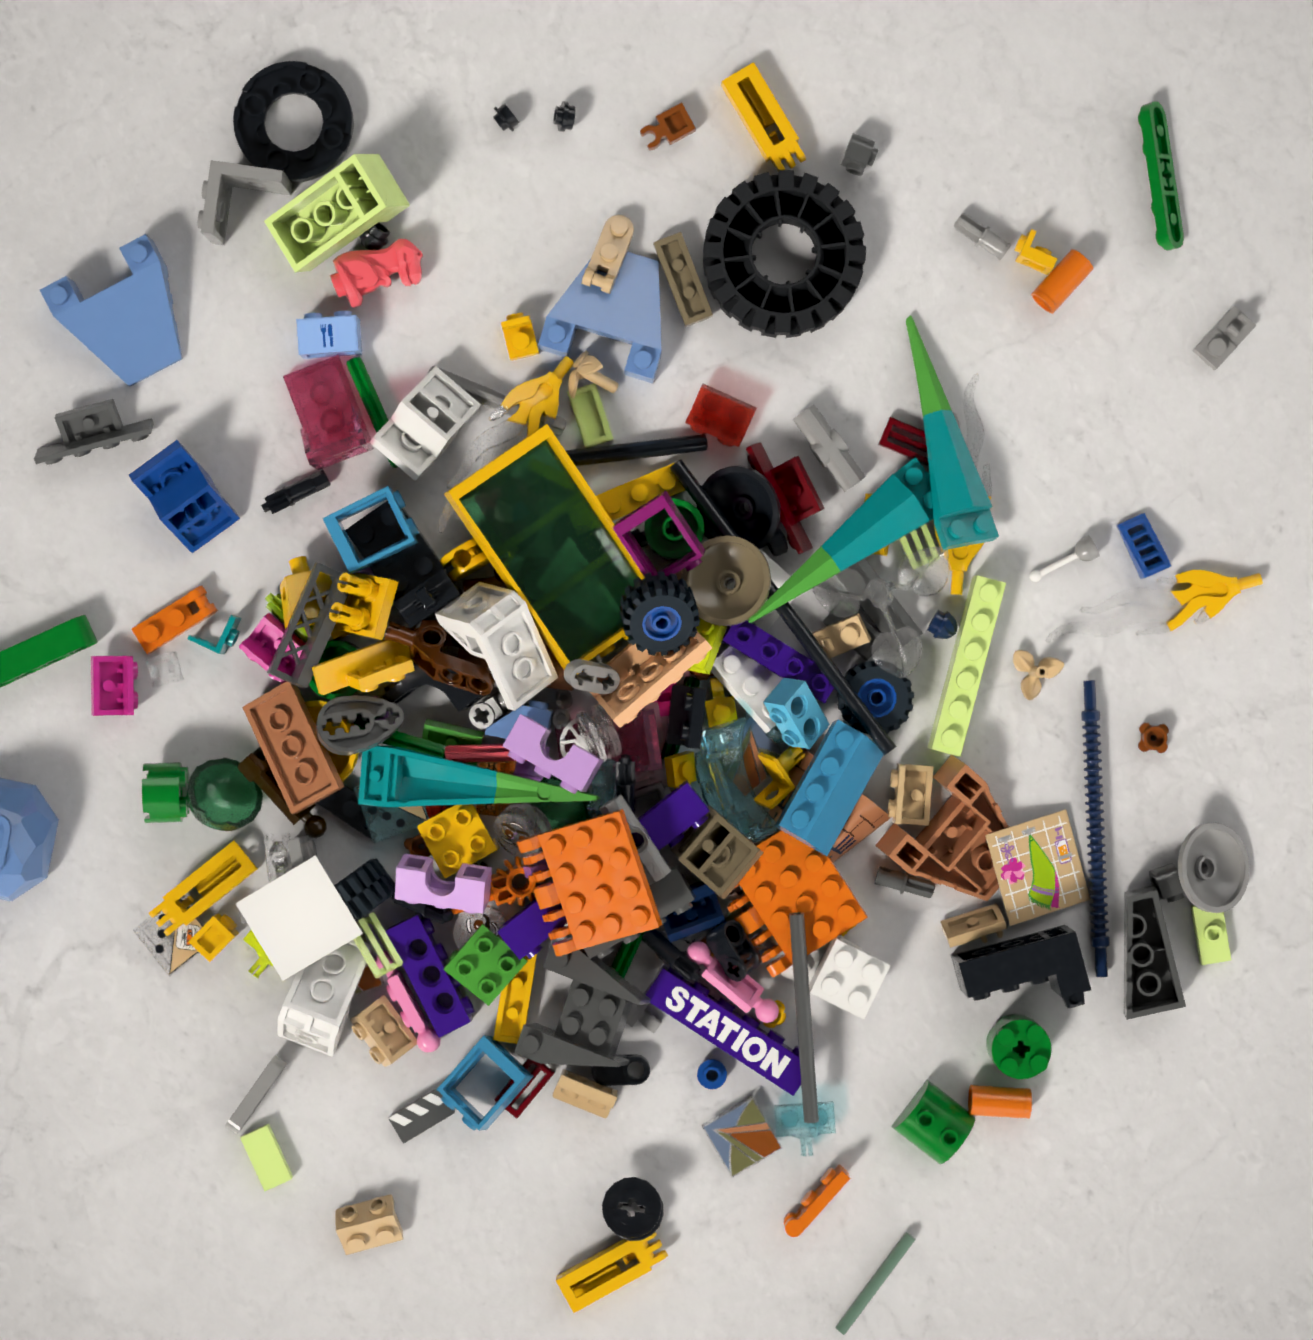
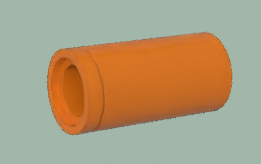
(1062, 281)
(999, 1101)

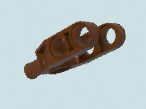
(427, 653)

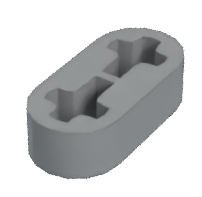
(590, 682)

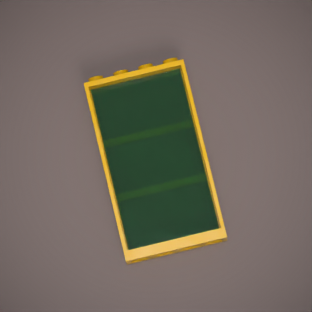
(550, 544)

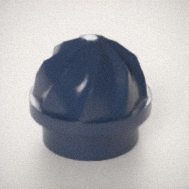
(943, 625)

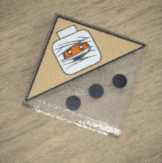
(169, 951)

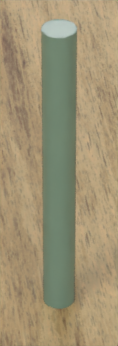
(875, 1283)

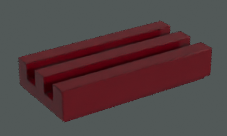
(898, 449)
(549, 1072)

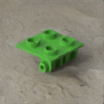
(484, 965)

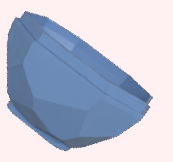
(26, 838)

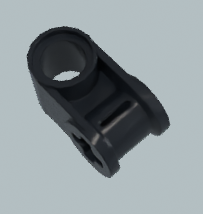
(732, 948)

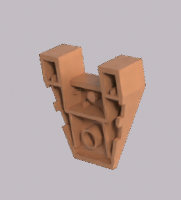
(954, 844)

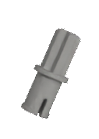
(981, 236)

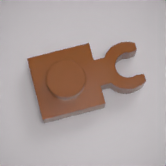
(672, 125)

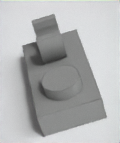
(1224, 338)

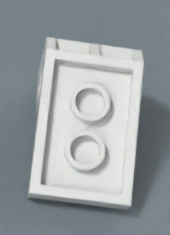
(500, 629)
(322, 998)

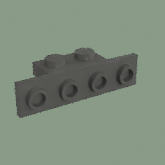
(89, 429)

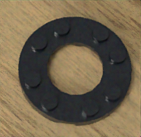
(283, 80)

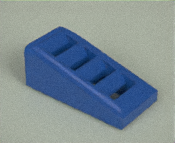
(1153, 541)

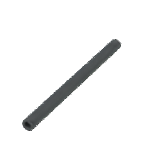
(803, 1017)

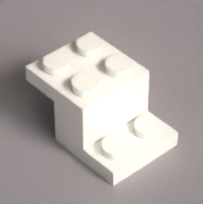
(425, 423)
(844, 975)

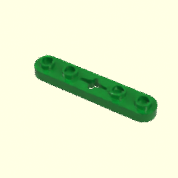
(1161, 176)

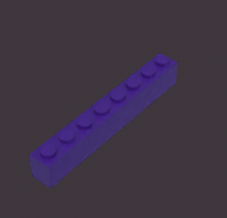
(664, 825)

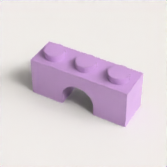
(528, 743)
(419, 884)

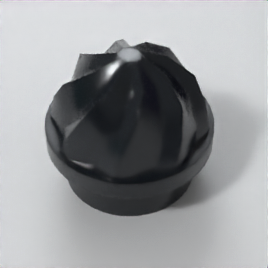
(375, 237)

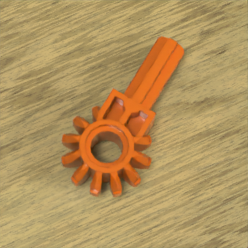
(502, 888)

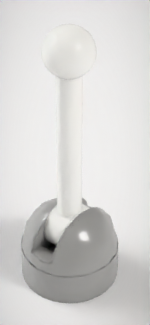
(1084, 550)

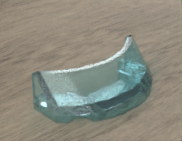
(725, 780)

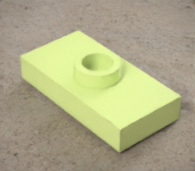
(1210, 936)

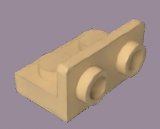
(383, 1031)
(585, 1093)

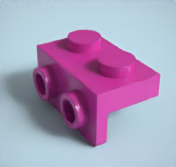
(264, 643)
(113, 685)

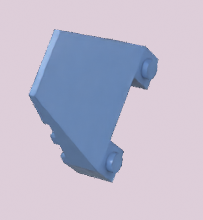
(624, 315)
(127, 323)

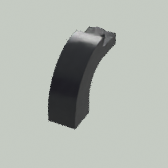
(401, 689)

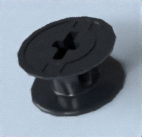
(620, 1221)

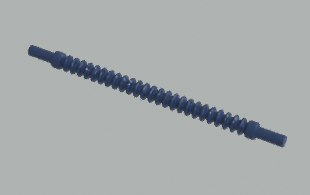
(1099, 940)

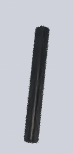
(638, 450)

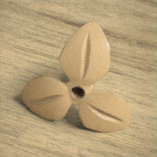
(587, 367)
(1047, 668)

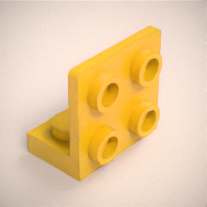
(457, 838)

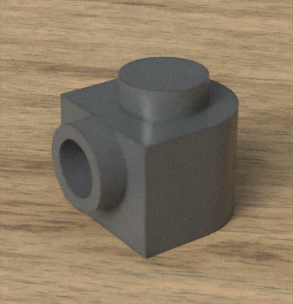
(859, 154)
(1167, 882)

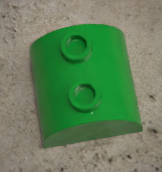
(934, 1123)

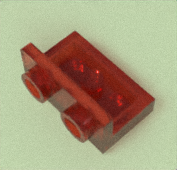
(720, 416)

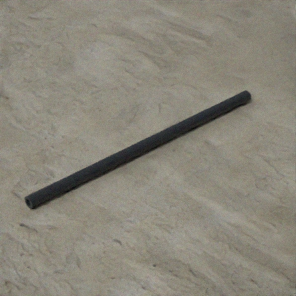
(791, 618)

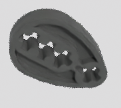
(357, 740)

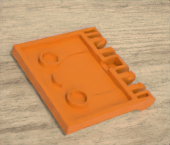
(594, 879)
(793, 880)

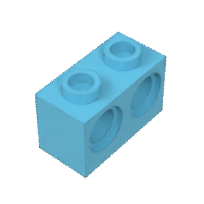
(796, 713)

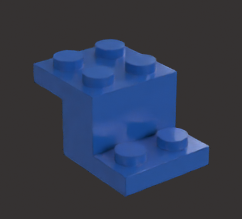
(184, 496)

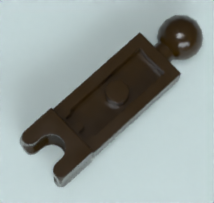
(257, 768)

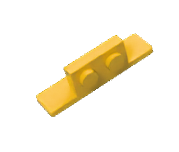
(364, 668)

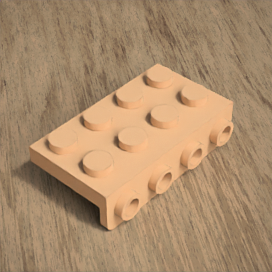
(646, 676)

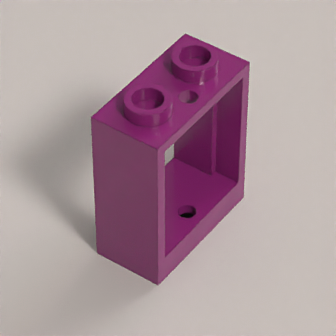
(647, 510)

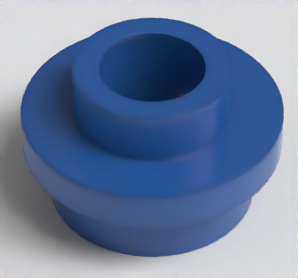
(711, 1064)

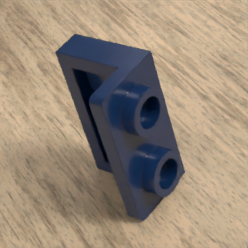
(701, 916)

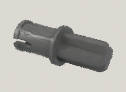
(904, 882)

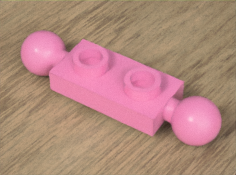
(742, 993)
(412, 1014)

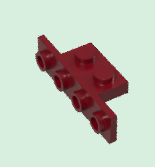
(795, 494)

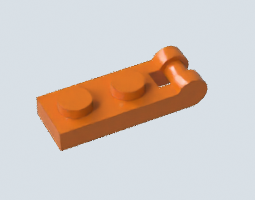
(173, 620)
(815, 1202)

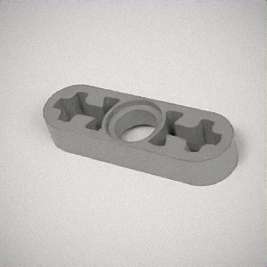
(256, 1094)

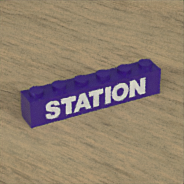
(726, 1028)

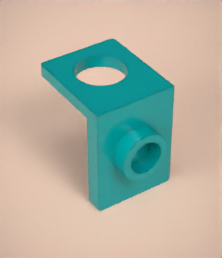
(227, 638)

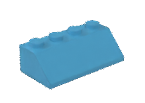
(830, 787)

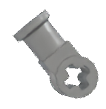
(494, 705)

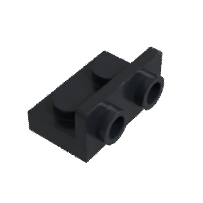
(686, 716)

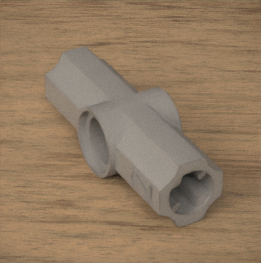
(829, 448)
(651, 859)

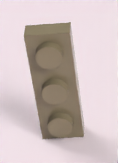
(683, 279)

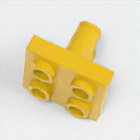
(366, 605)

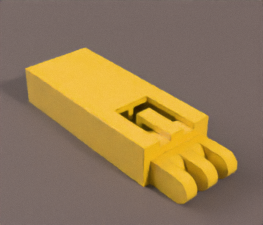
(759, 110)
(211, 880)
(602, 1275)

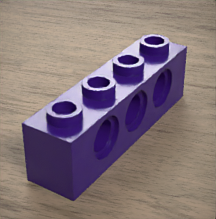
(778, 657)
(442, 1018)

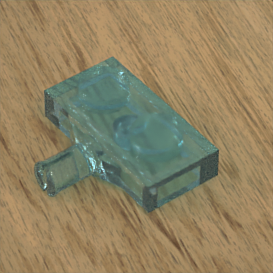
(603, 787)
(790, 1122)

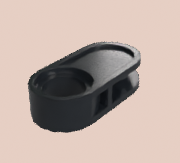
(619, 1075)

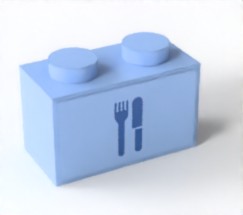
(329, 335)

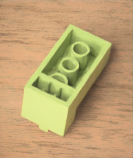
(336, 211)

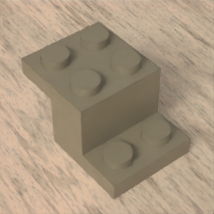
(717, 853)

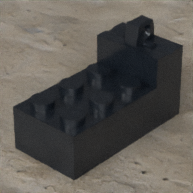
(422, 579)
(1035, 957)

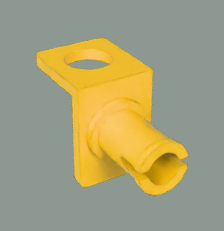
(778, 770)

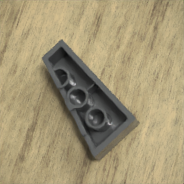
(669, 894)
(1149, 963)

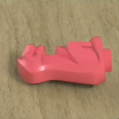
(366, 270)

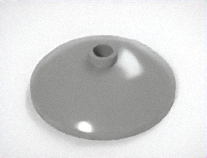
(1213, 867)

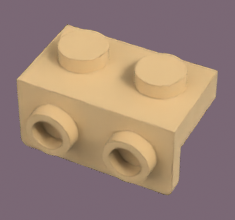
(911, 794)
(368, 1224)

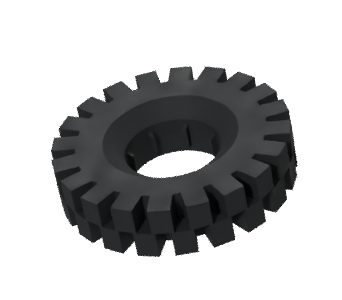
(774, 306)

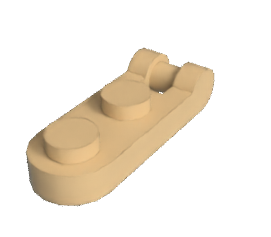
(609, 253)

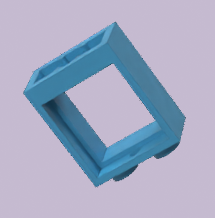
(343, 543)
(505, 1061)

